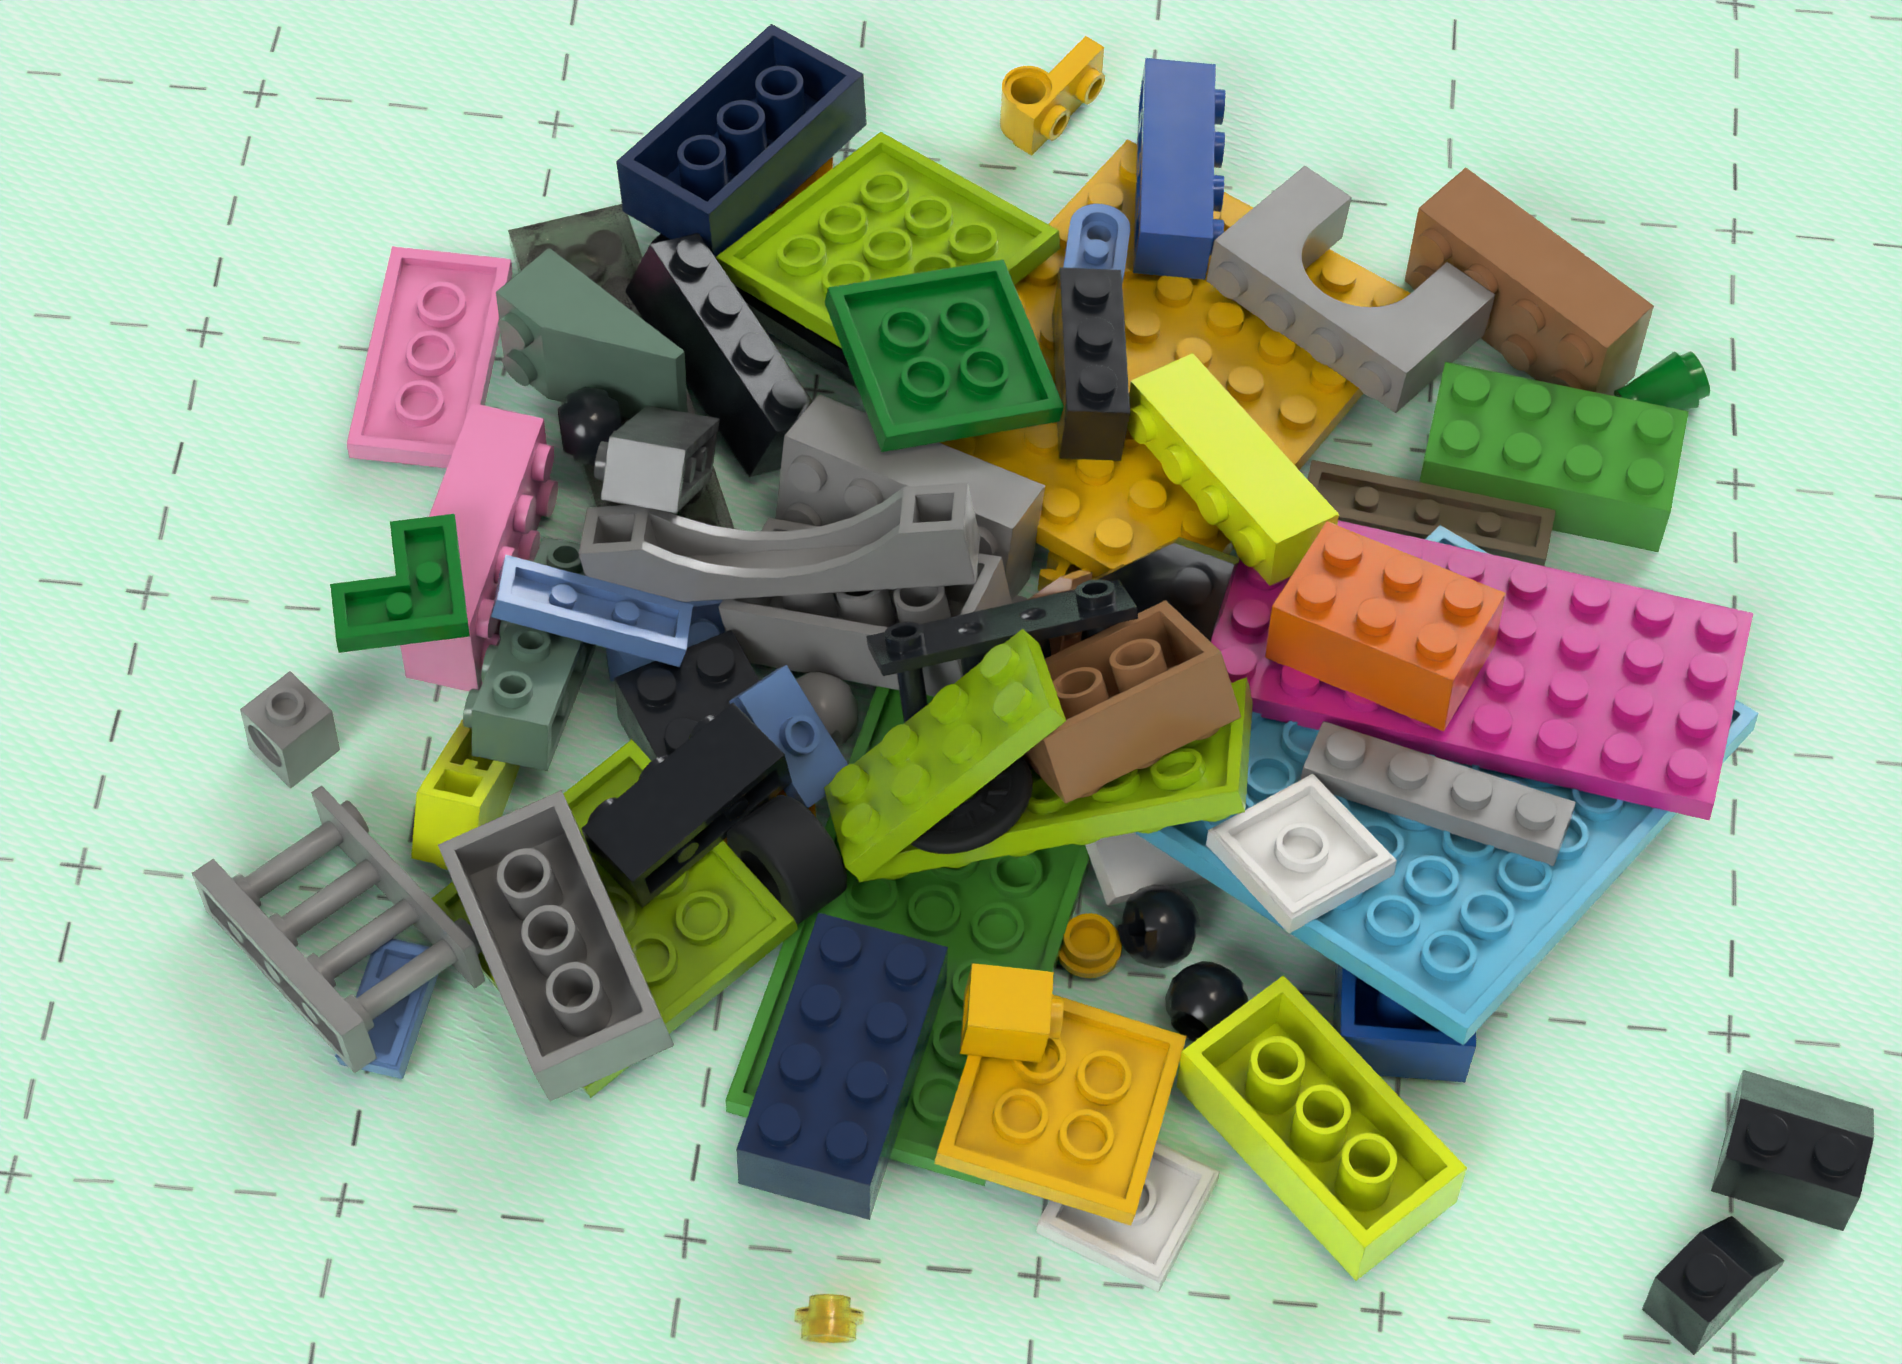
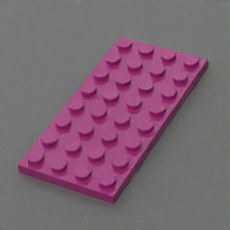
(1580, 692)

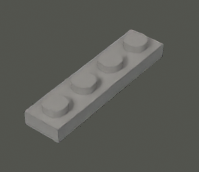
(1439, 793)

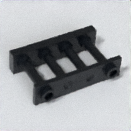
(968, 637)

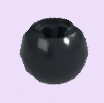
(586, 421)
(1158, 926)
(1202, 998)

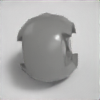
(833, 704)

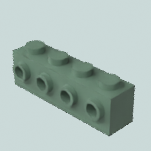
(528, 683)

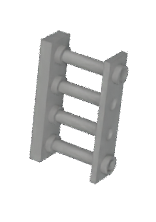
(310, 980)

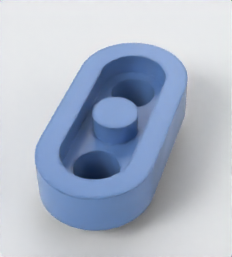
(1098, 238)

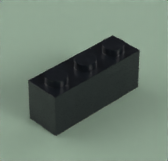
(1090, 364)
(685, 803)

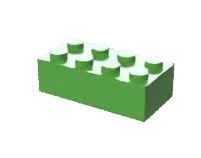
(1557, 447)

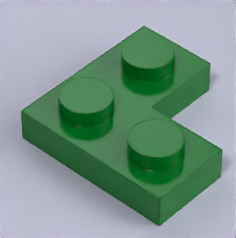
(418, 603)

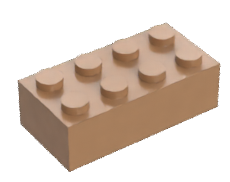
(1552, 303)

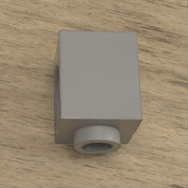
(290, 729)

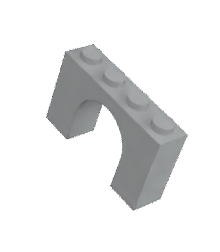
(1380, 349)

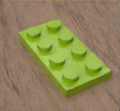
(943, 754)

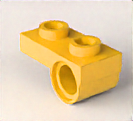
(1040, 103)

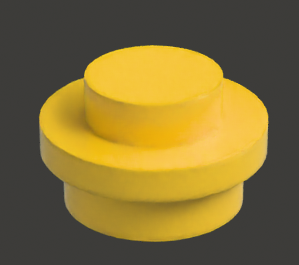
(1090, 946)

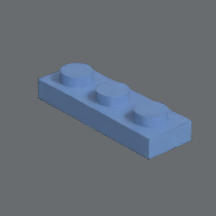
(592, 610)

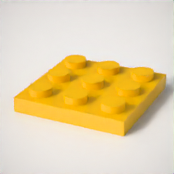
(1074, 1123)

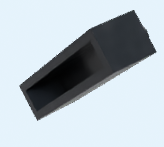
(726, 350)

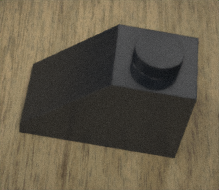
(1709, 1282)

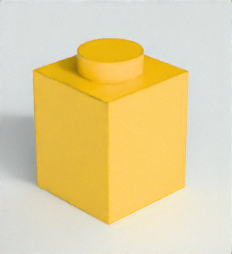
(1009, 1013)

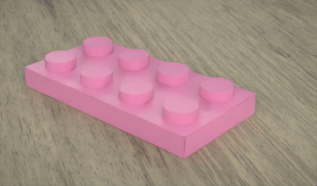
(427, 355)

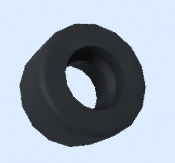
(790, 855)

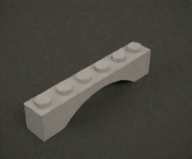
(905, 542)

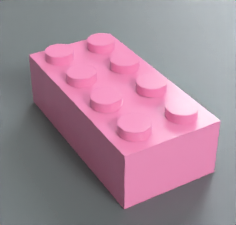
(498, 494)

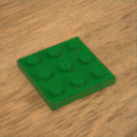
(943, 355)

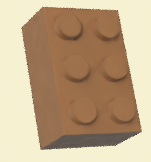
(1131, 701)

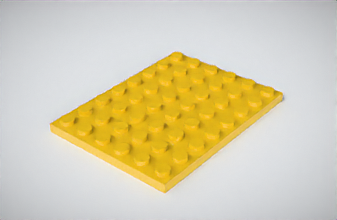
(1124, 509)

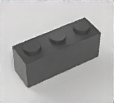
(657, 459)

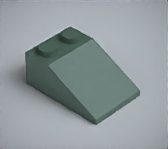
(574, 335)

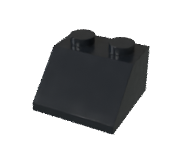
(1795, 1151)

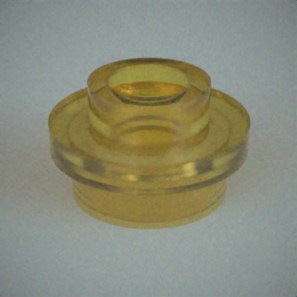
(829, 1319)

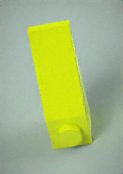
(458, 796)

